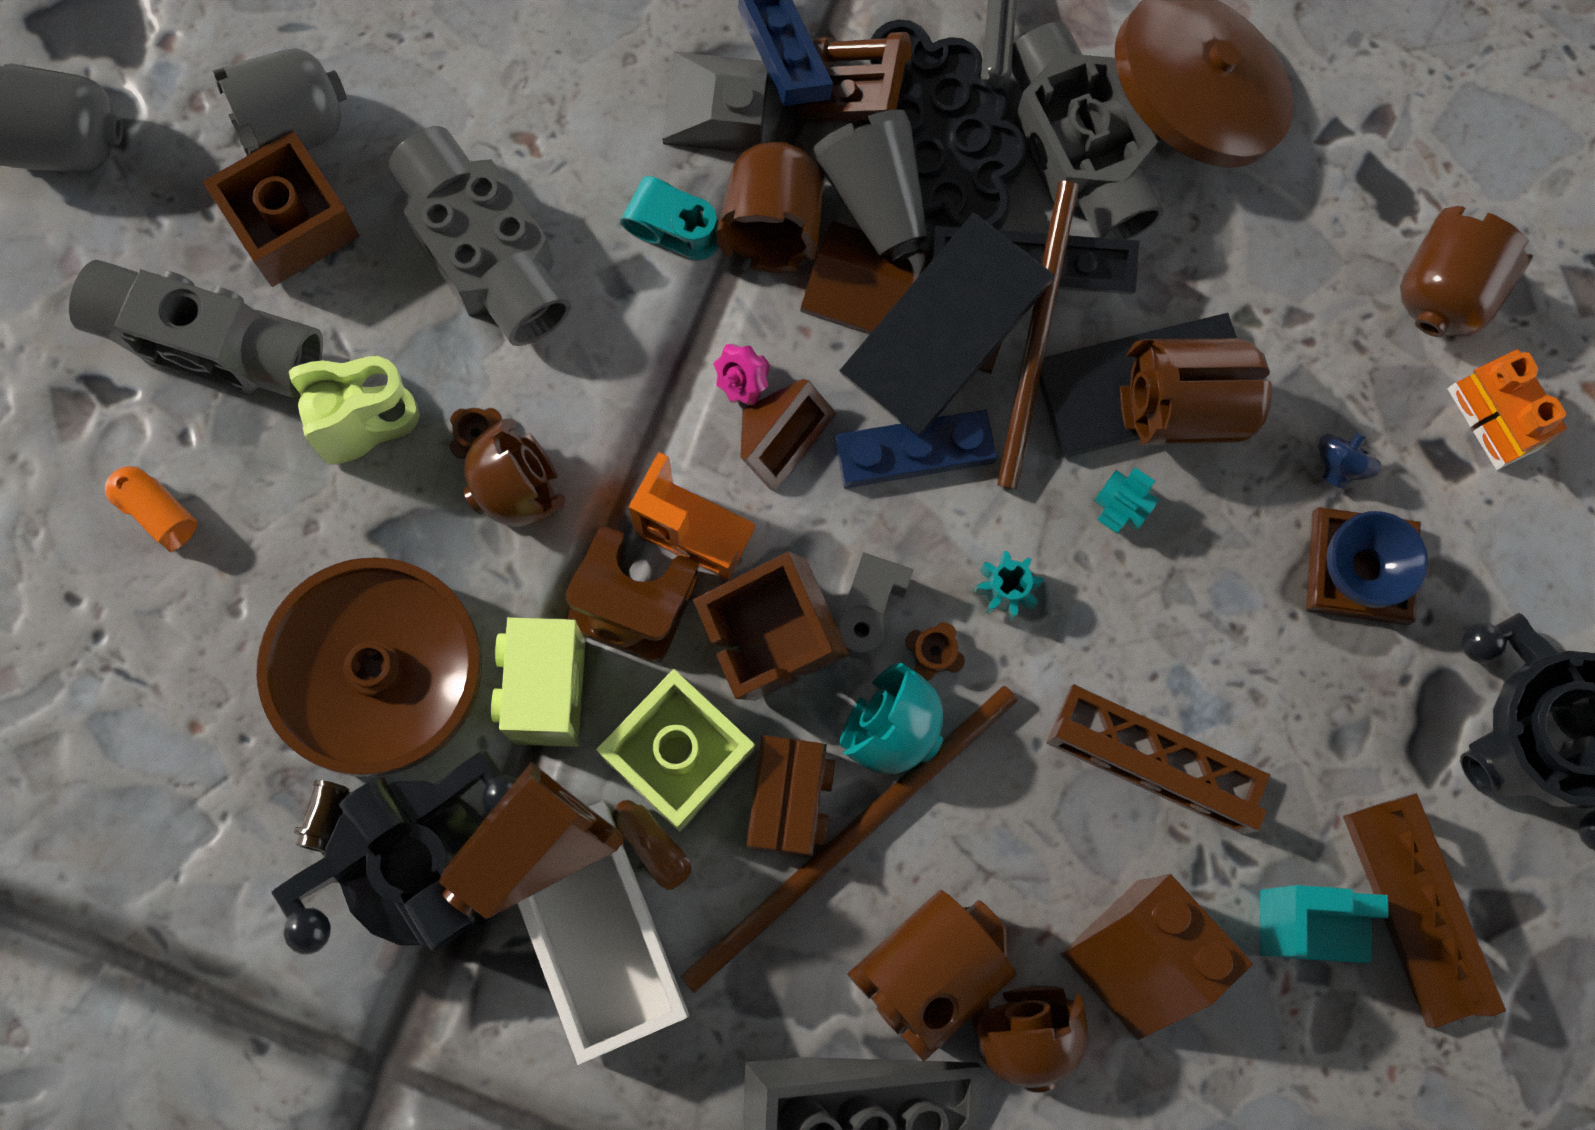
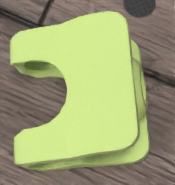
(342, 414)

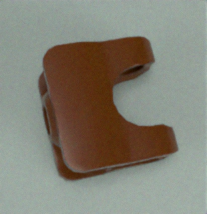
(624, 611)

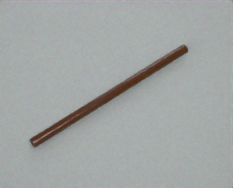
(846, 841)

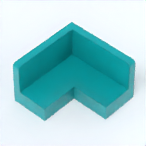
(1319, 923)

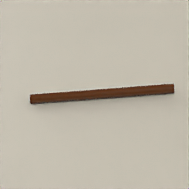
(1037, 337)

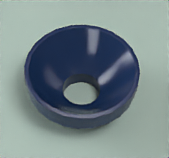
(1394, 546)

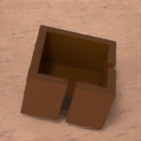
(777, 622)

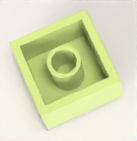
(540, 682)
(676, 750)

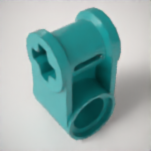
(665, 216)

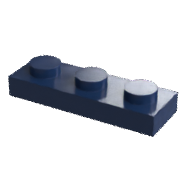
(786, 51)
(898, 454)

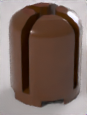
(1196, 391)

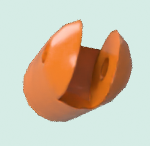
(151, 506)

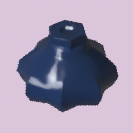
(1346, 460)

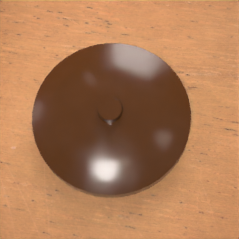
(1204, 80)
(369, 667)

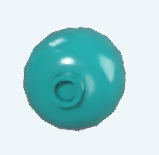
(896, 725)

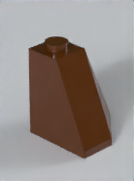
(526, 845)

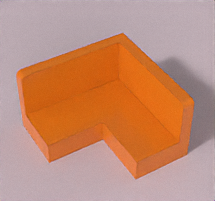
(688, 522)

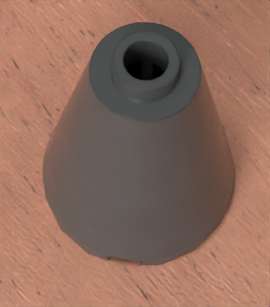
(878, 181)

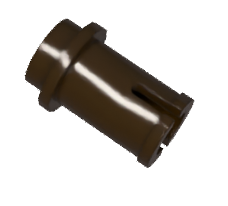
(321, 815)

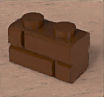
(788, 797)

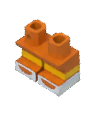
(1526, 414)

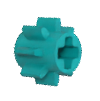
(1126, 500)
(997, 576)

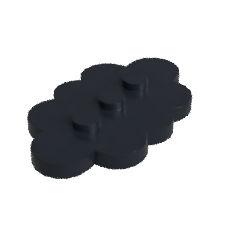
(957, 129)

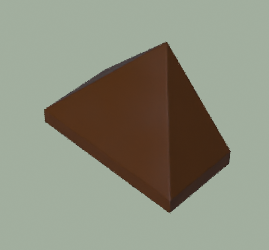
(782, 430)

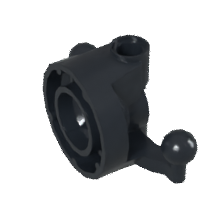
(1518, 751)
(359, 860)

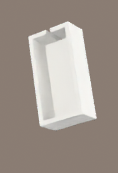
(602, 956)

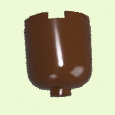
(772, 207)
(1463, 273)

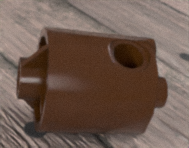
(936, 970)

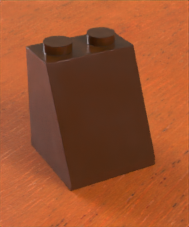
(1156, 956)

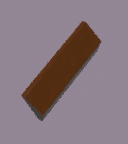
(857, 285)

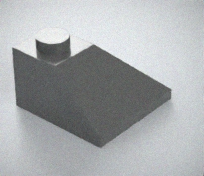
(715, 102)

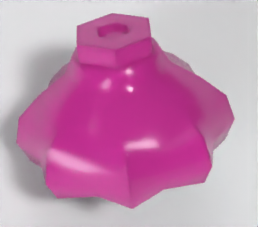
(741, 373)

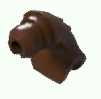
(654, 847)

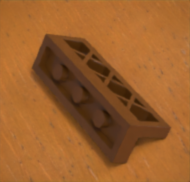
(1153, 770)
(1424, 912)

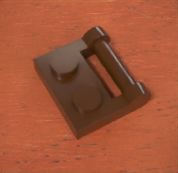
(860, 88)

